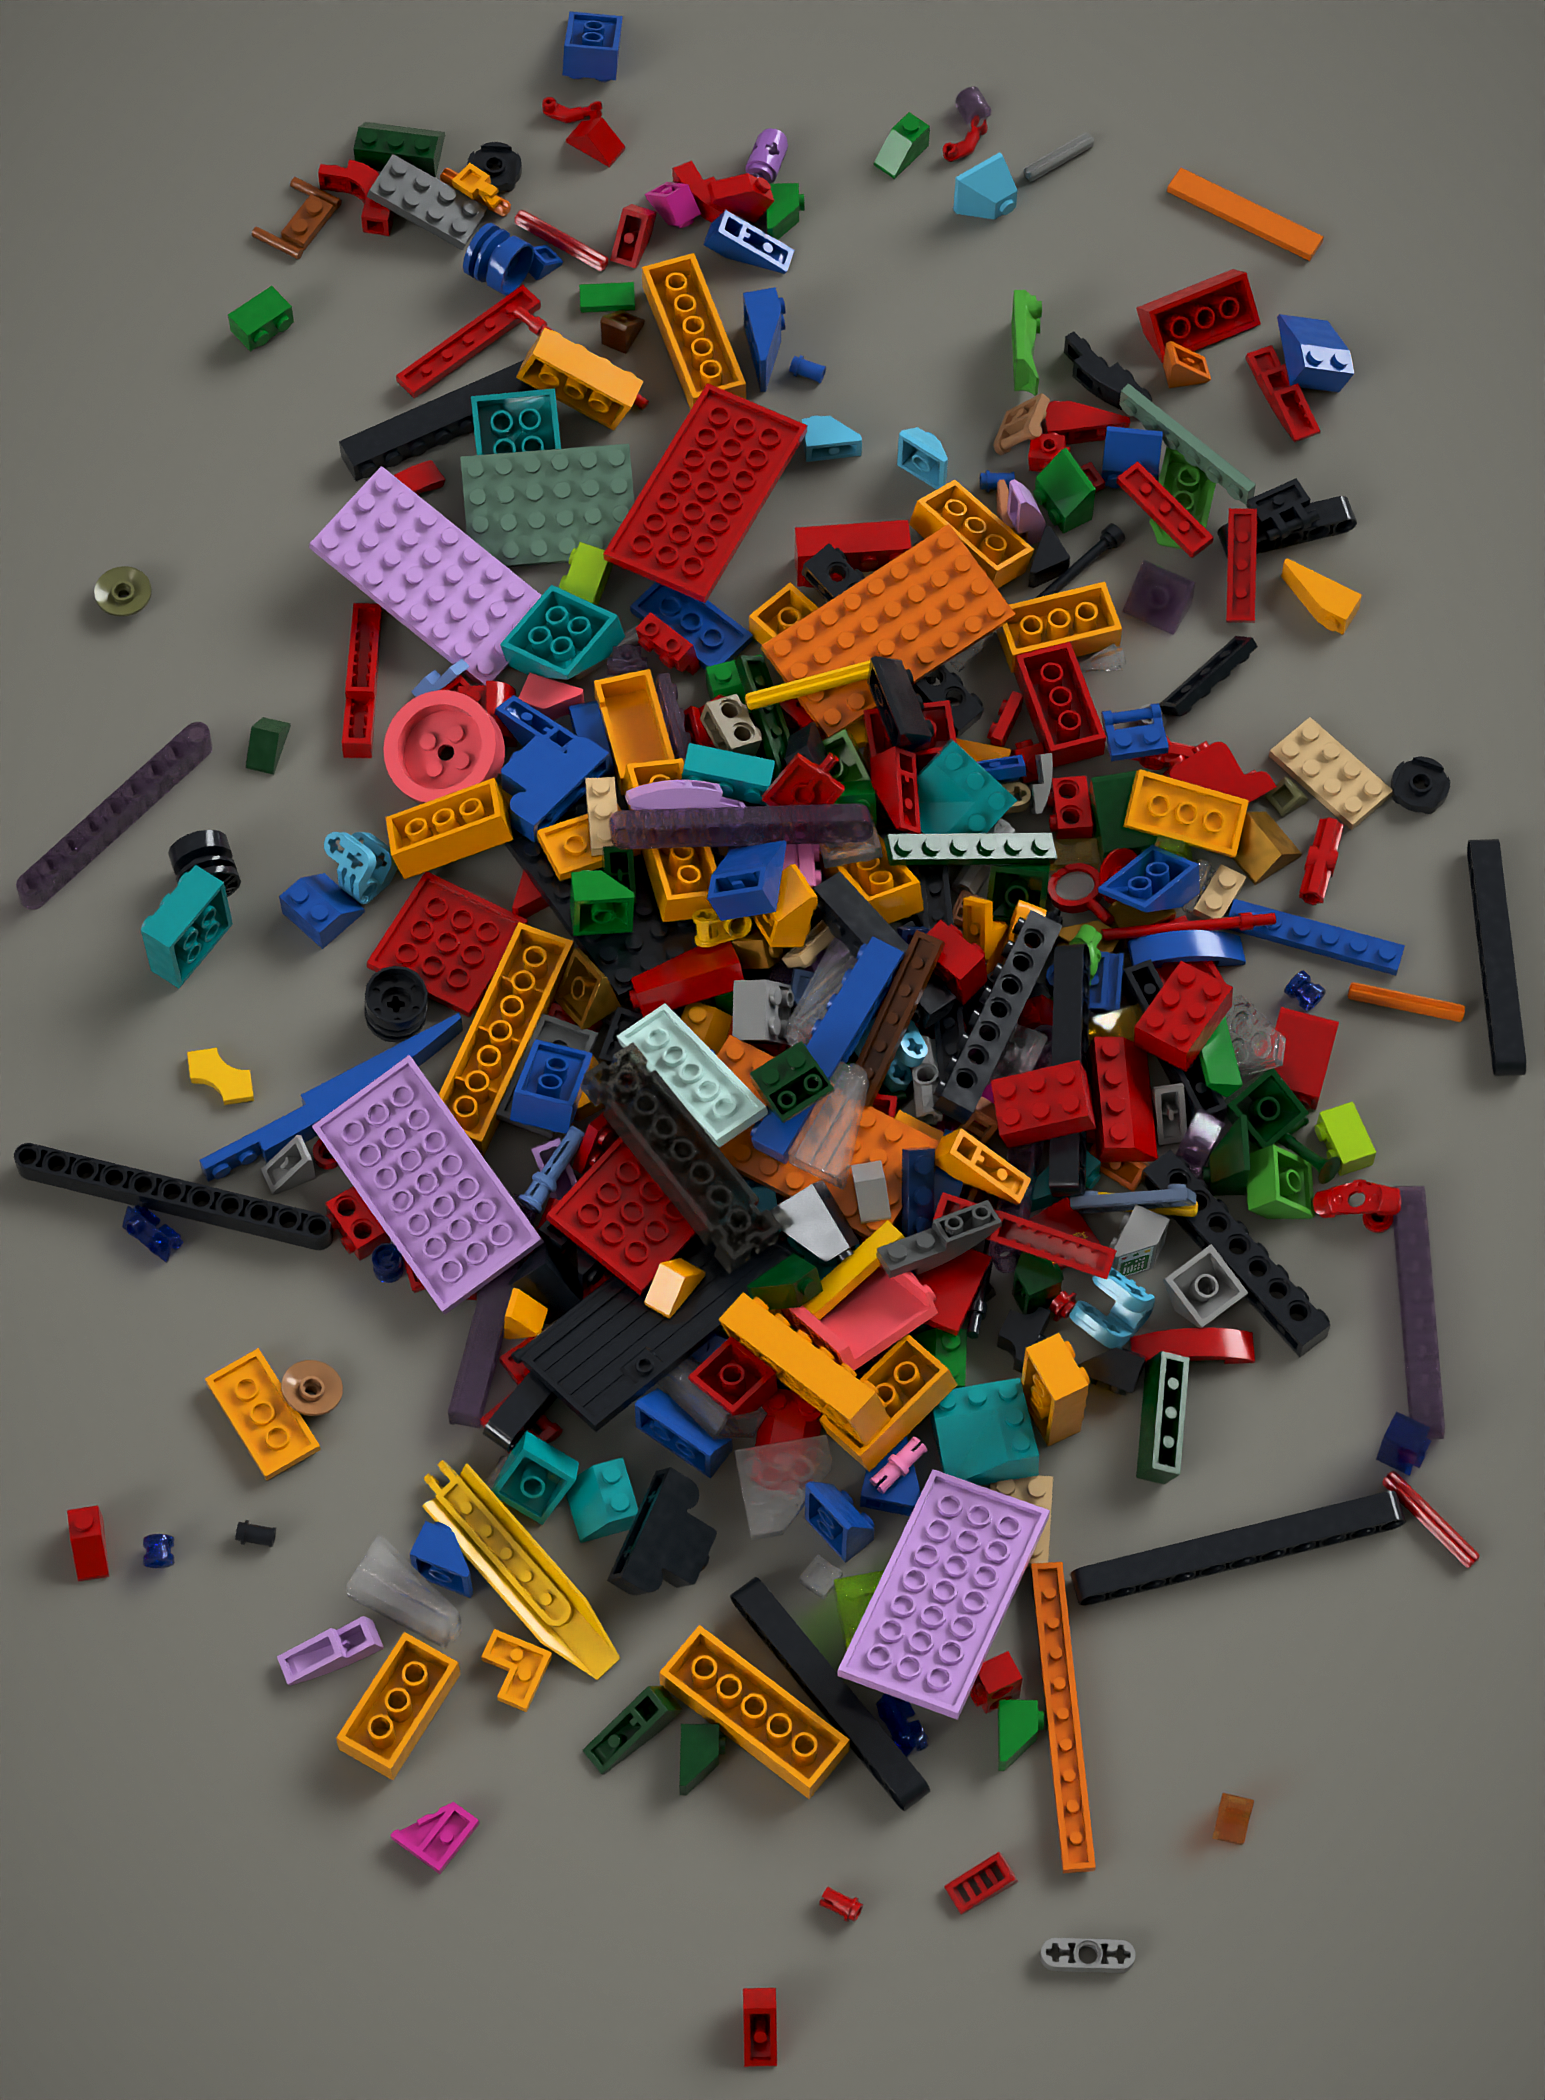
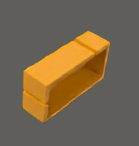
(632, 720)

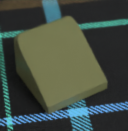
(1286, 797)

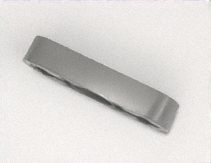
(1111, 1965)

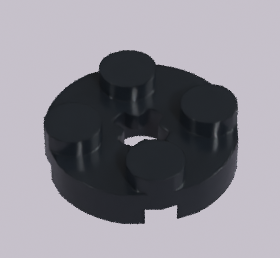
(507, 160)
(1416, 799)

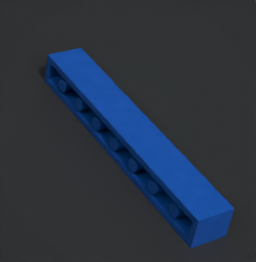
(836, 1035)

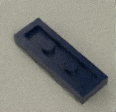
(917, 1190)

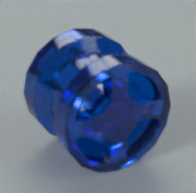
(158, 1551)

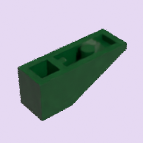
(632, 1728)

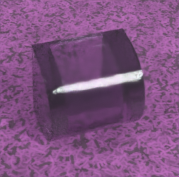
(972, 103)

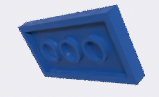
(704, 625)

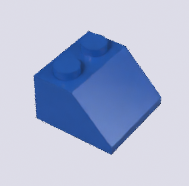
(1126, 447)
(319, 908)
(440, 1559)

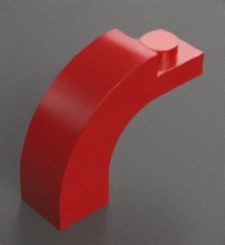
(358, 180)

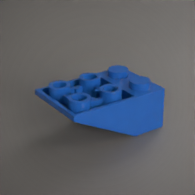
(747, 881)

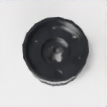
(208, 851)
(398, 989)

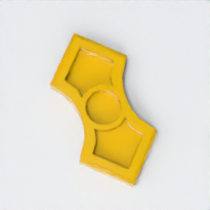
(209, 1069)

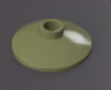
(120, 582)

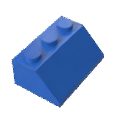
(678, 1432)

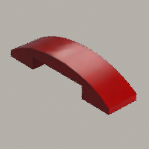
(1198, 1344)

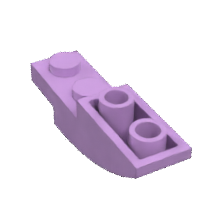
(679, 795)

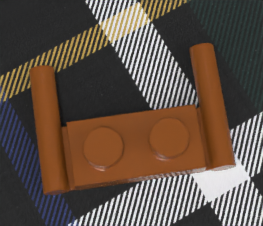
(305, 223)

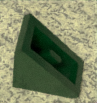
(266, 744)
(620, 866)

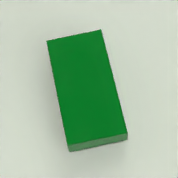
(607, 297)

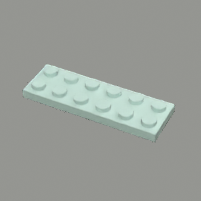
(695, 1075)

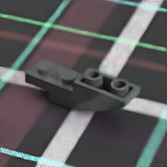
(941, 1243)

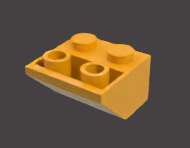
(793, 914)

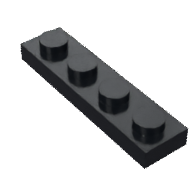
(1208, 675)

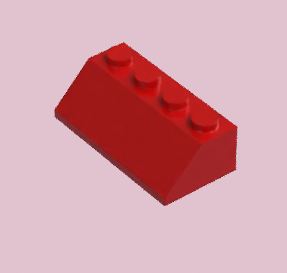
(1200, 313)
(1121, 1101)

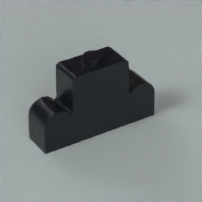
(664, 1538)

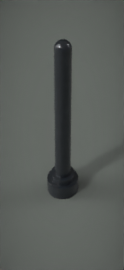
(1111, 538)

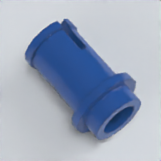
(807, 369)
(989, 480)

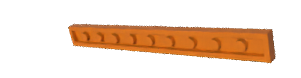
(1062, 1718)

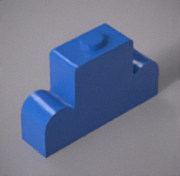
(549, 781)

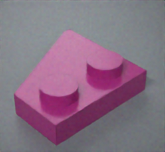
(437, 1836)

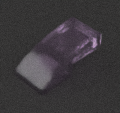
(1200, 1140)

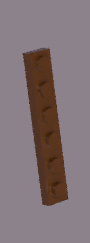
(898, 1010)

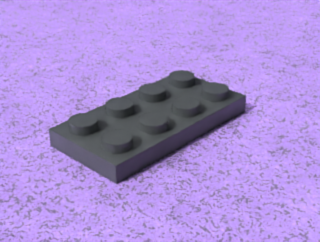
(427, 202)
(553, 1031)

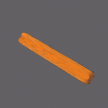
(1406, 1002)

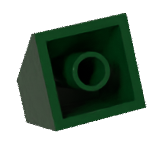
(1109, 804)

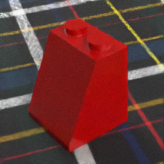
(1306, 1053)

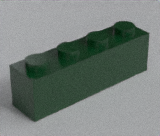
(1162, 1418)

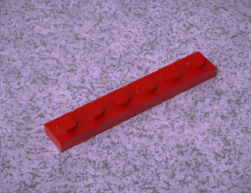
(466, 342)

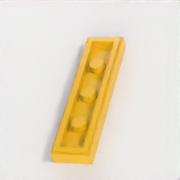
(852, 1271)

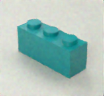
(738, 774)

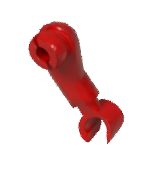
(567, 115)
(966, 147)

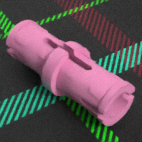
(898, 1465)

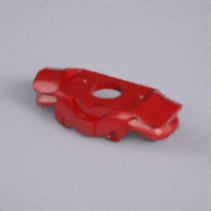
(1378, 1199)

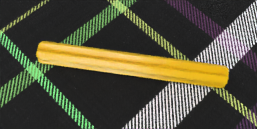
(807, 685)

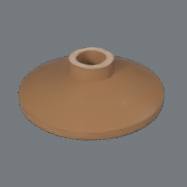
(315, 1377)

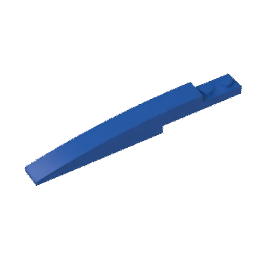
(326, 1098)

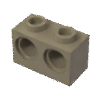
(730, 726)

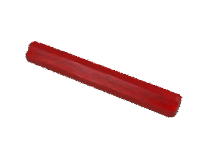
(561, 240)
(1431, 1519)

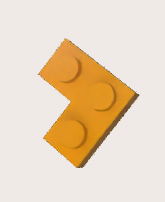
(524, 1664)

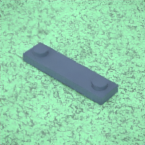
(1175, 1196)

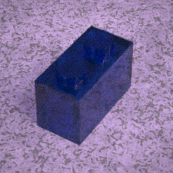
(1404, 1444)

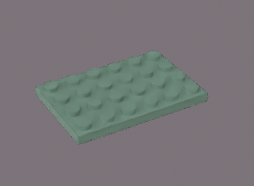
(546, 501)

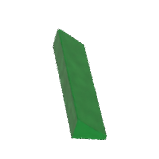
(1220, 1062)

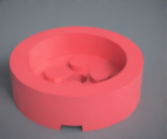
(423, 731)

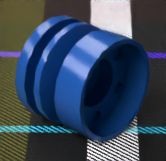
(498, 259)

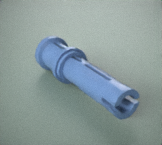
(545, 1181)

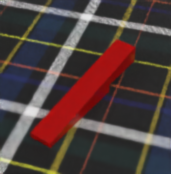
(361, 681)
(1040, 1240)

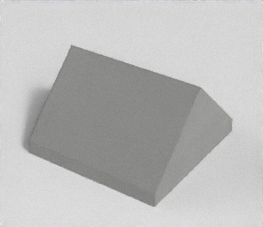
(1203, 1287)

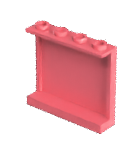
(868, 1317)

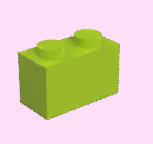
(587, 573)
(1345, 1138)

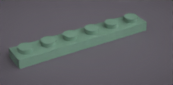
(1192, 448)

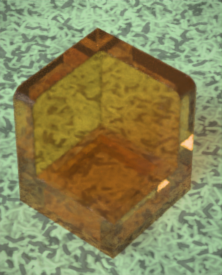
(1232, 1819)

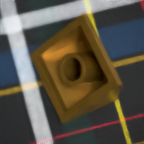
(1263, 847)
(585, 991)

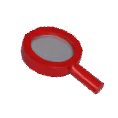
(1076, 890)

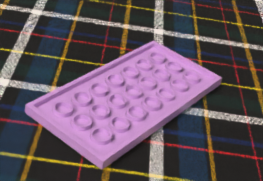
(426, 574)
(427, 1184)
(944, 1594)

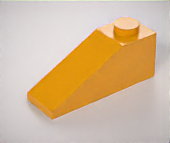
(1325, 599)
(980, 1167)

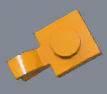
(476, 182)

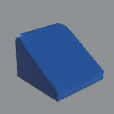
(544, 261)

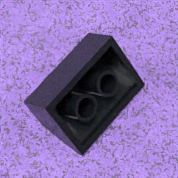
(899, 705)

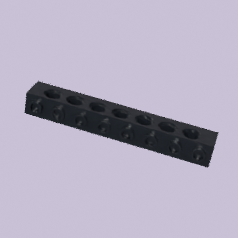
(833, 560)
(961, 1102)
(1299, 1335)

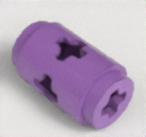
(767, 154)

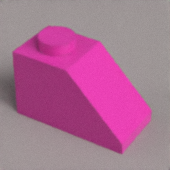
(674, 203)

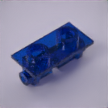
(142, 1225)
(904, 1733)

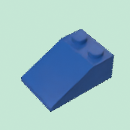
(592, 46)
(763, 326)
(1314, 354)
(1154, 881)
(550, 1086)
(837, 1519)

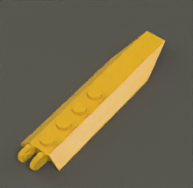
(520, 1570)

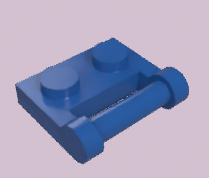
(1137, 740)

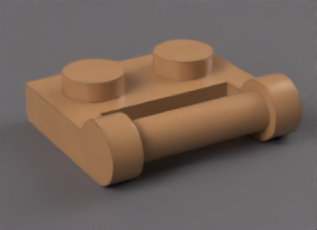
(1021, 423)

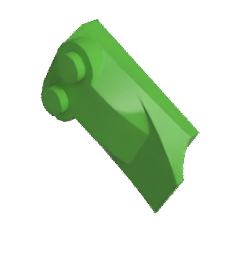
(1024, 327)
(1189, 487)

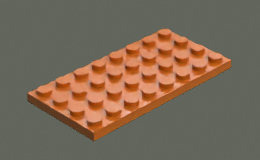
(910, 610)
(877, 1139)

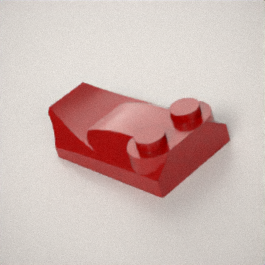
(788, 1419)

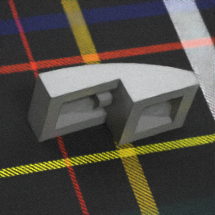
(1041, 791)

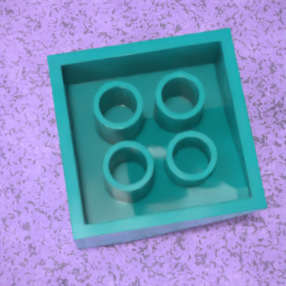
(516, 422)
(561, 636)
(959, 794)
(186, 926)
(986, 1433)

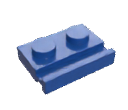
(1107, 983)

